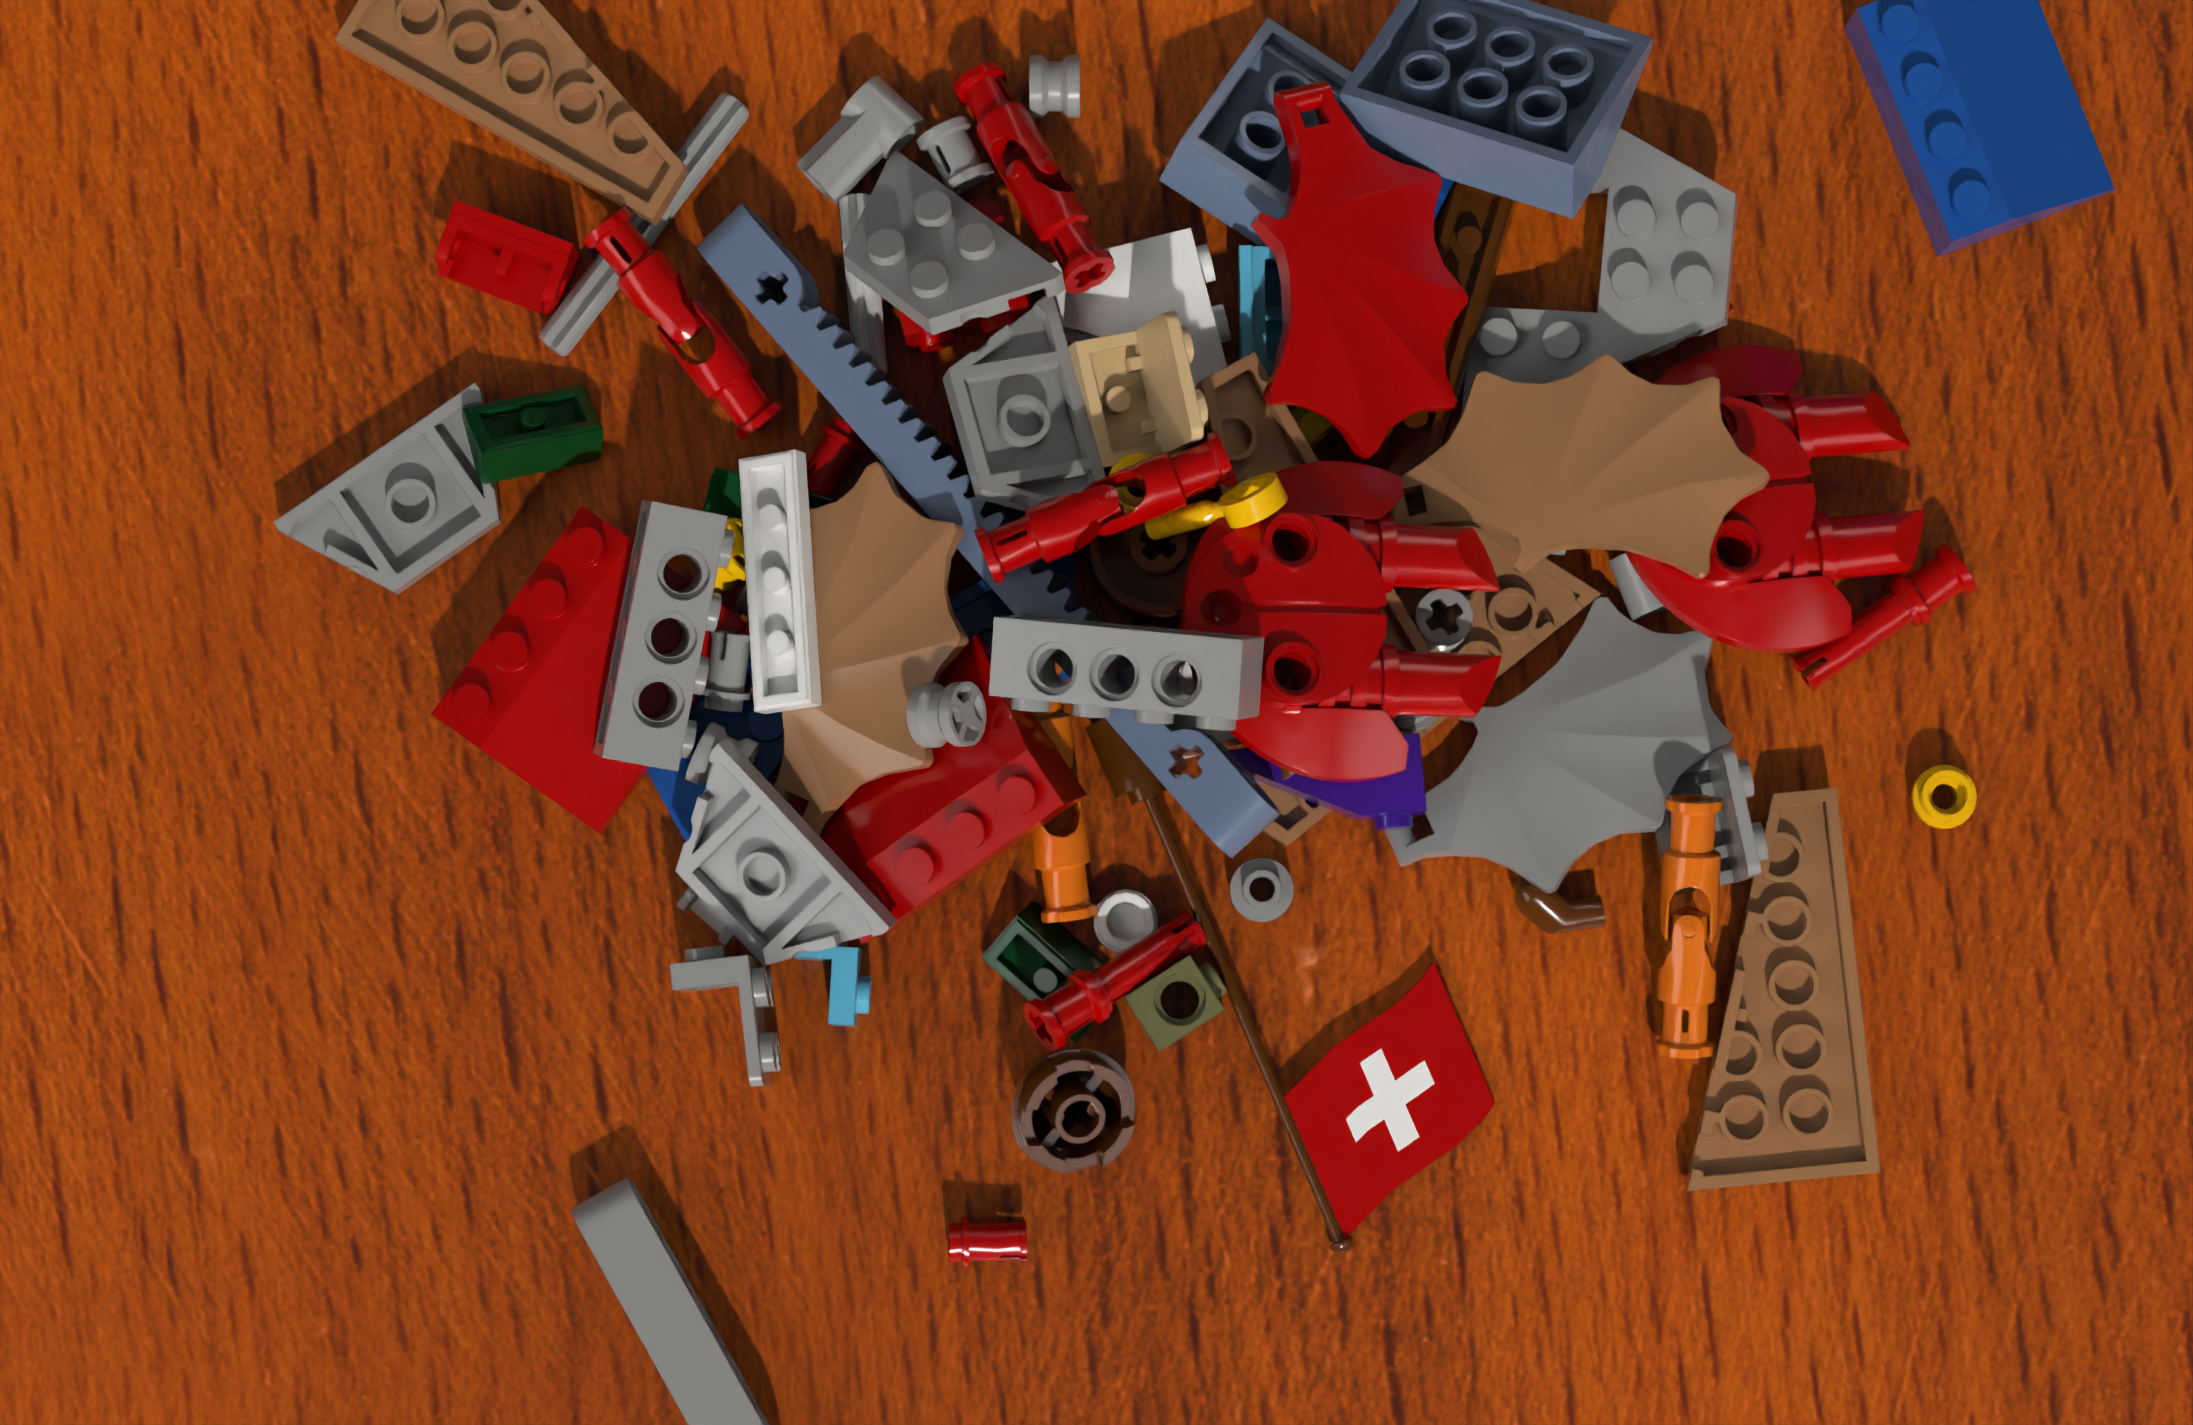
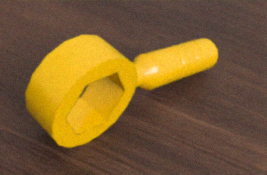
(1240, 506)

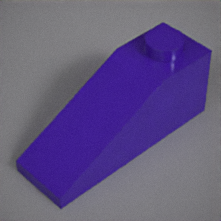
(1385, 800)

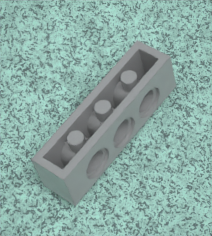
(1224, 663)
(622, 728)

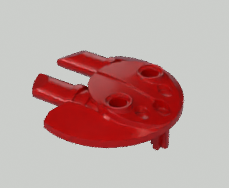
(1783, 551)
(1328, 620)

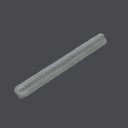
(599, 280)

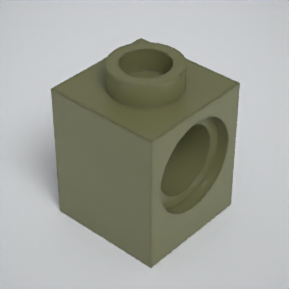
(1147, 1006)

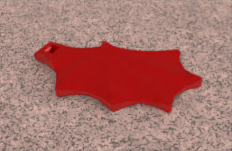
(1357, 279)

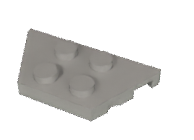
(939, 253)
(1023, 414)
(403, 503)
(770, 869)

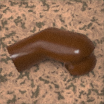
(1555, 913)

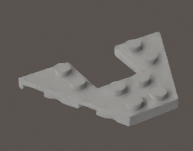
(1659, 279)

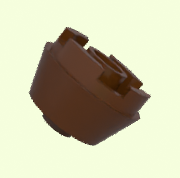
(1073, 1110)

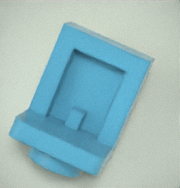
(848, 988)

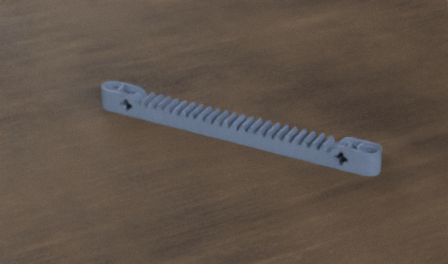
(752, 264)

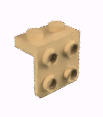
(1141, 390)

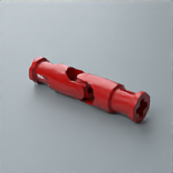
(1036, 180)
(658, 292)
(1076, 519)

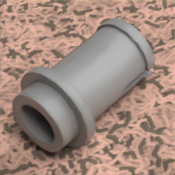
(727, 671)

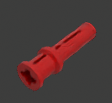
(1908, 601)
(1091, 995)

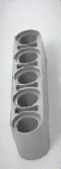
(665, 1308)

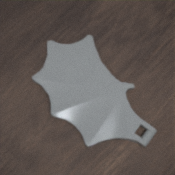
(1576, 753)

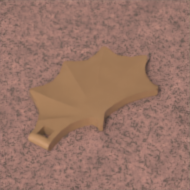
(1589, 467)
(879, 636)

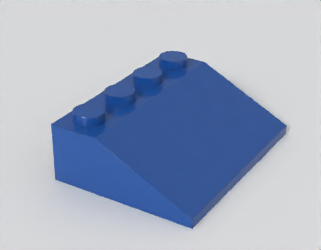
(1977, 113)

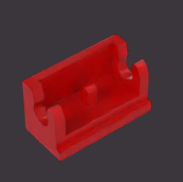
(505, 259)

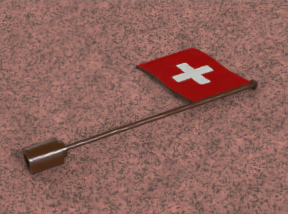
(1375, 1100)

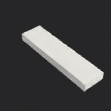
(780, 582)

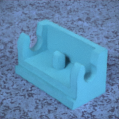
(1259, 304)

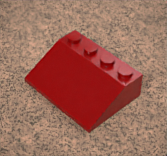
(544, 670)
(939, 824)

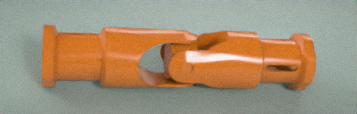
(1064, 853)
(1687, 970)

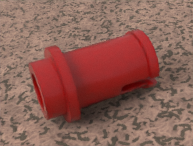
(833, 457)
(986, 1241)

